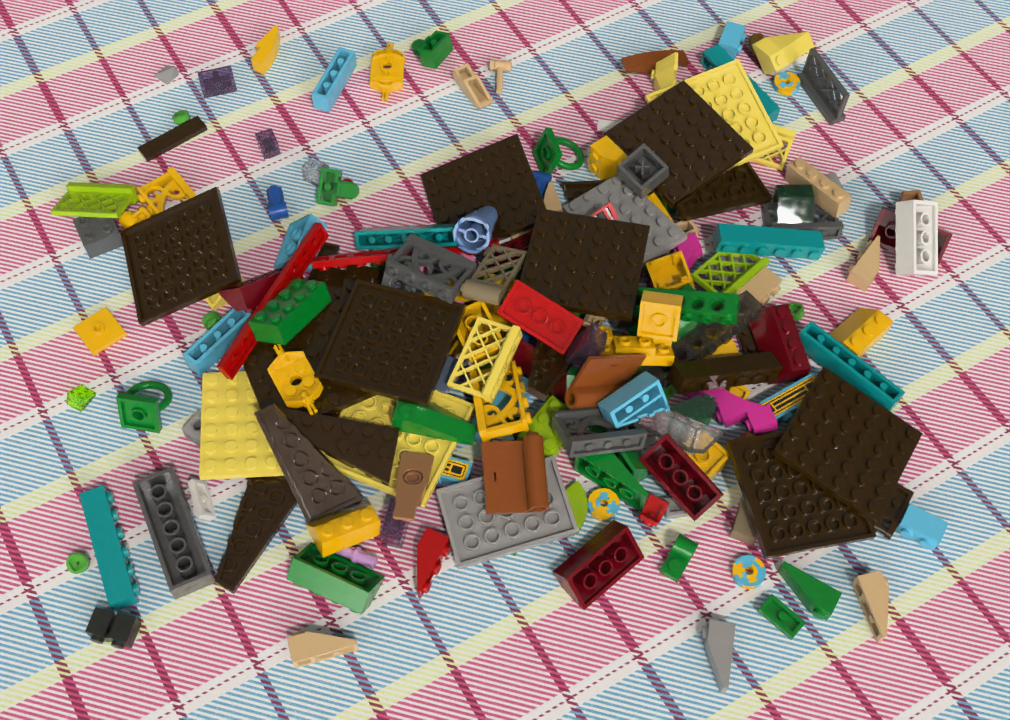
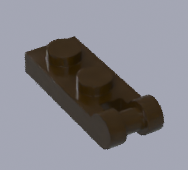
(893, 511)

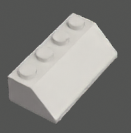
(916, 238)

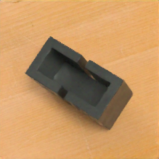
(117, 629)

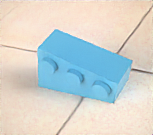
(634, 400)

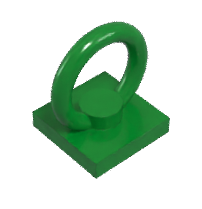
(548, 153)
(141, 411)

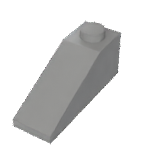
(719, 649)

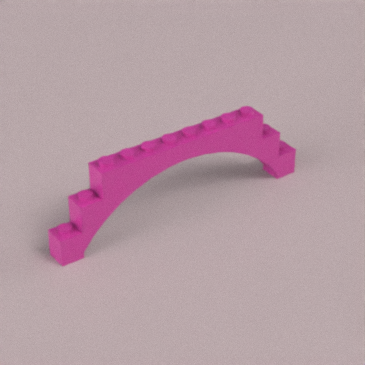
(731, 408)

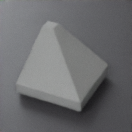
(167, 74)

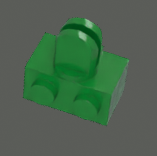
(433, 49)
(332, 187)

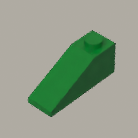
(812, 593)

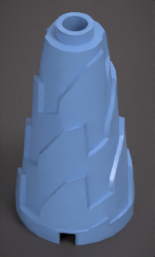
(475, 229)

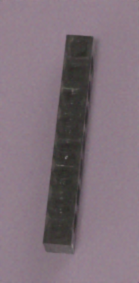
(699, 337)

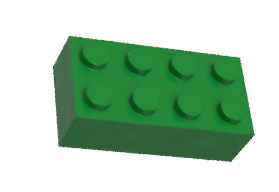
(289, 311)

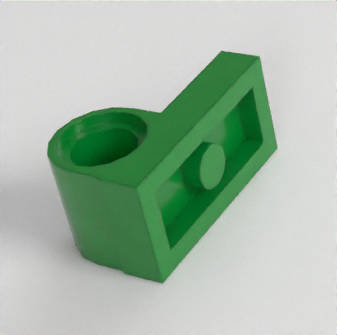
(678, 558)

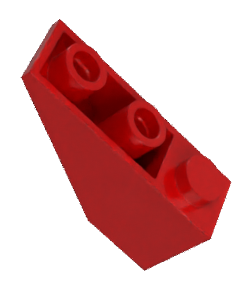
(430, 552)

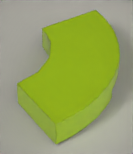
(578, 503)

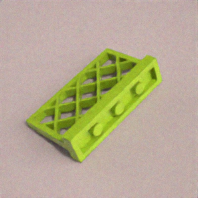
(100, 193)
(740, 281)

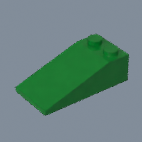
(610, 473)

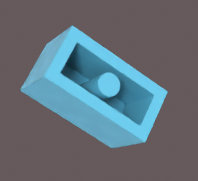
(732, 38)
(922, 527)

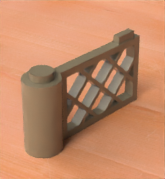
(487, 289)

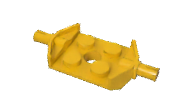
(389, 79)
(294, 366)

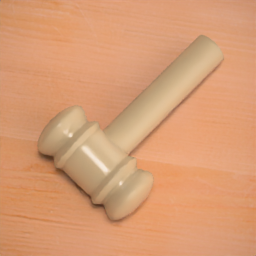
(499, 66)

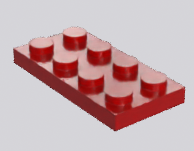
(540, 317)

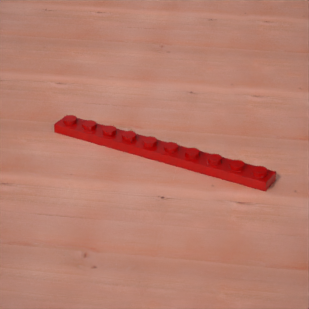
(377, 257)
(295, 268)

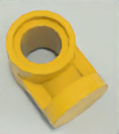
(130, 218)

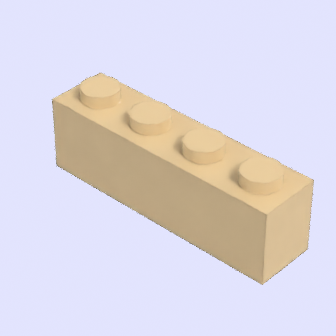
(826, 192)
(762, 286)

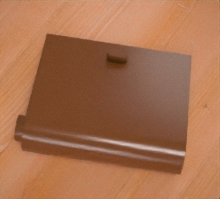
(600, 378)
(519, 473)

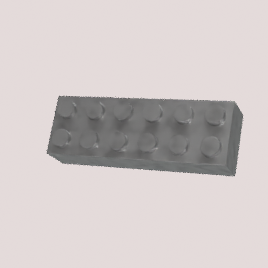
(173, 533)

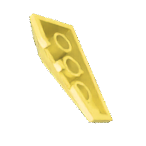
(781, 50)
(665, 72)

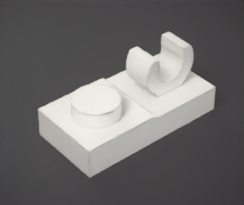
(200, 499)

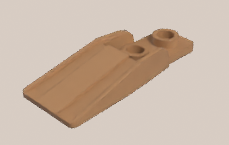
(411, 484)

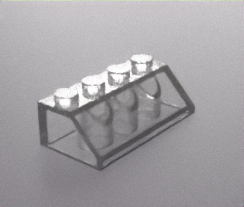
(688, 433)

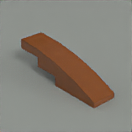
(647, 61)

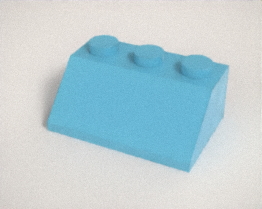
(294, 236)

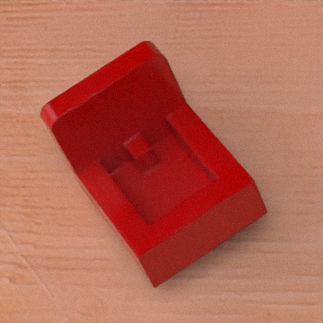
(653, 510)

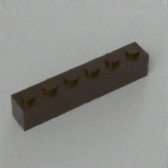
(724, 372)

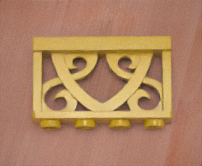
(173, 183)
(487, 423)

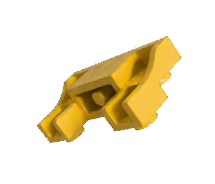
(658, 351)

